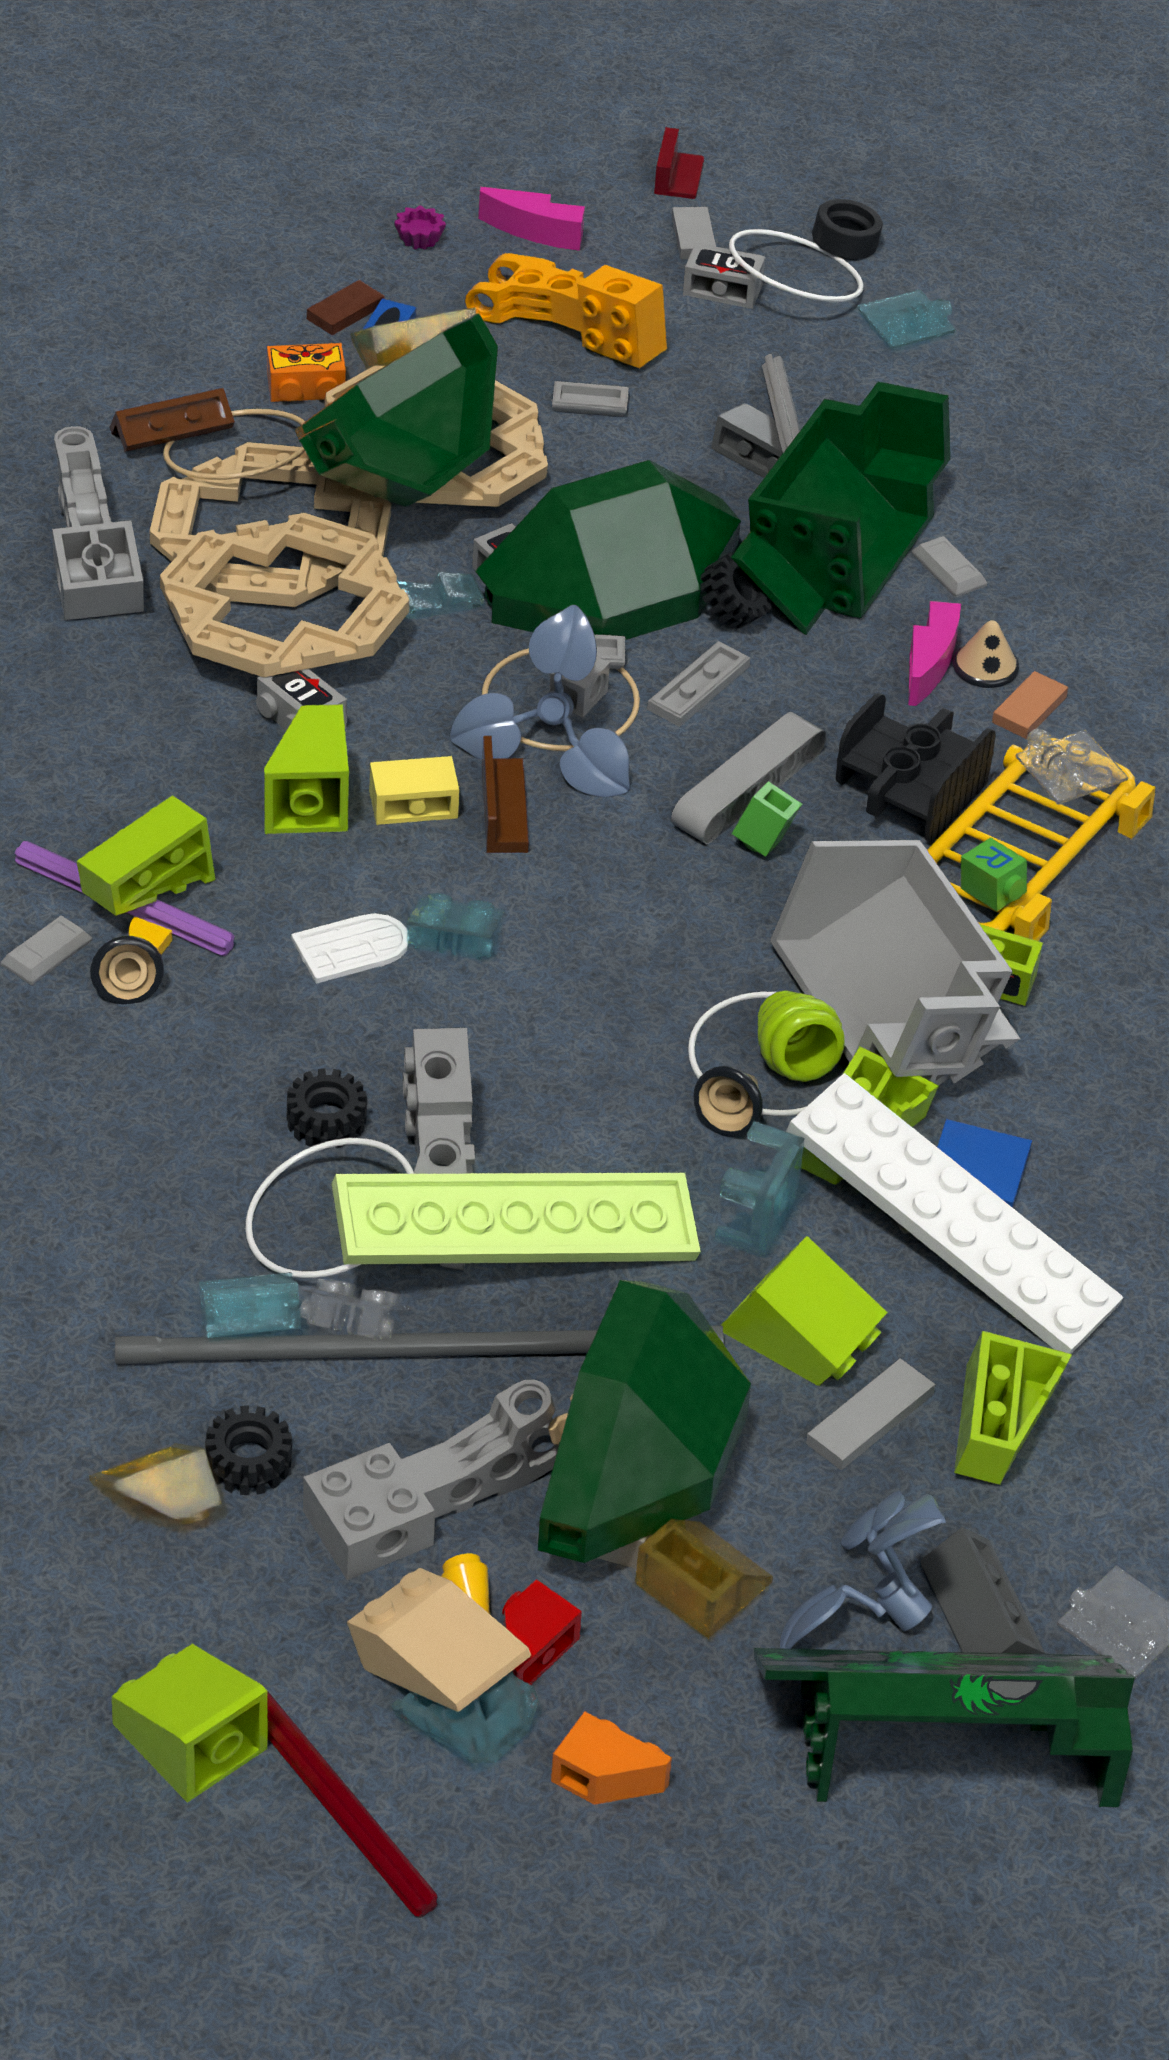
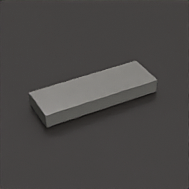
(698, 683)
(870, 1414)

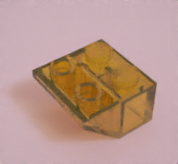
(698, 1574)

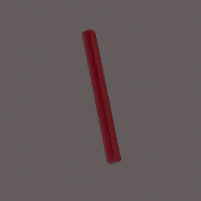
(349, 1812)

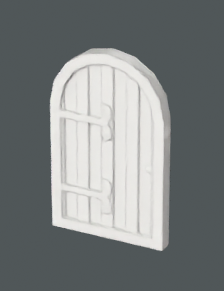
(351, 945)

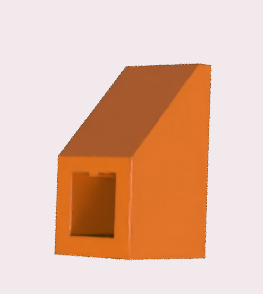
(608, 1764)

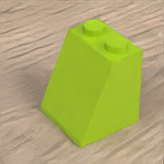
(309, 774)
(807, 1315)
(193, 1719)

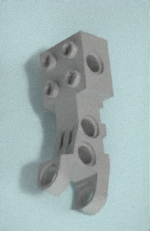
(91, 556)
(439, 1103)
(387, 1506)

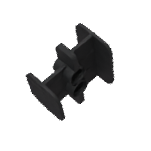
(915, 766)

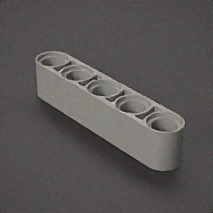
(728, 790)

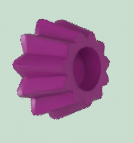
(420, 227)

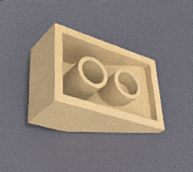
(435, 1641)

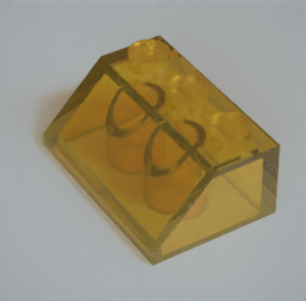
(388, 342)

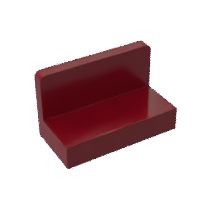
(677, 172)

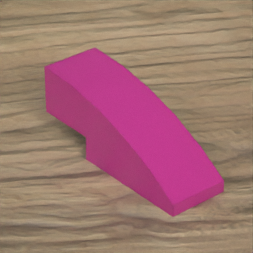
(532, 217)
(932, 649)

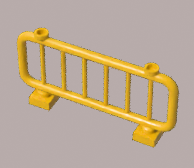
(1031, 912)

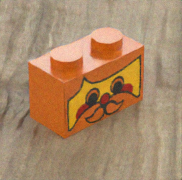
(304, 371)

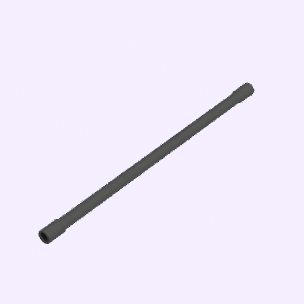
(157, 1349)

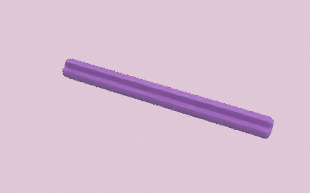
(160, 913)

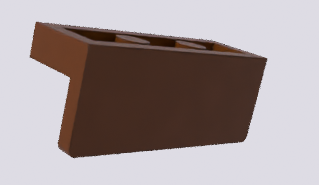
(172, 419)
(504, 802)

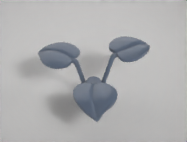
(567, 648)
(896, 1591)

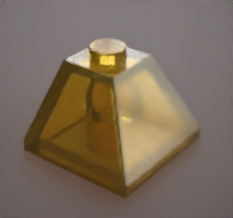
(167, 1482)

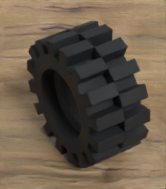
(733, 593)
(326, 1090)
(249, 1429)

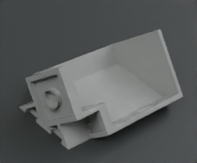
(895, 957)

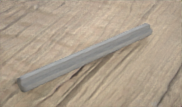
(781, 400)

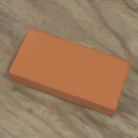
(1030, 704)

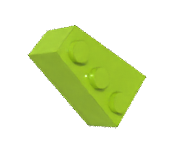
(149, 858)
(905, 1096)
(1002, 1401)

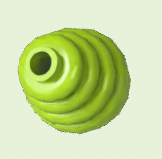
(799, 1035)

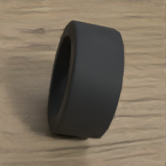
(844, 242)

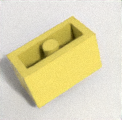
(414, 790)

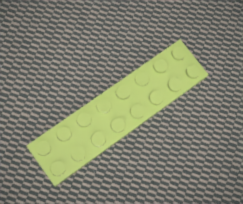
(514, 1218)

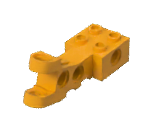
(611, 308)

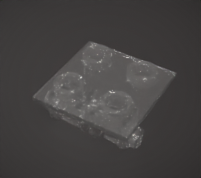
(1069, 765)
(373, 1303)
(1120, 1620)

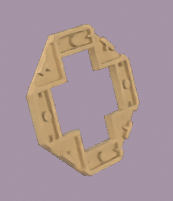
(516, 437)
(178, 506)
(308, 645)

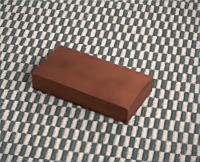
(344, 307)

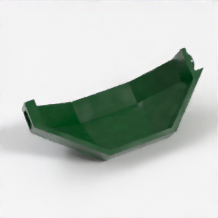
(411, 420)
(614, 546)
(644, 1425)

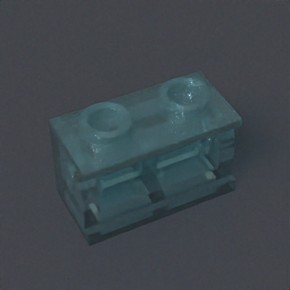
(249, 1304)

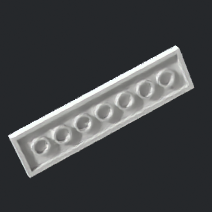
(955, 1215)

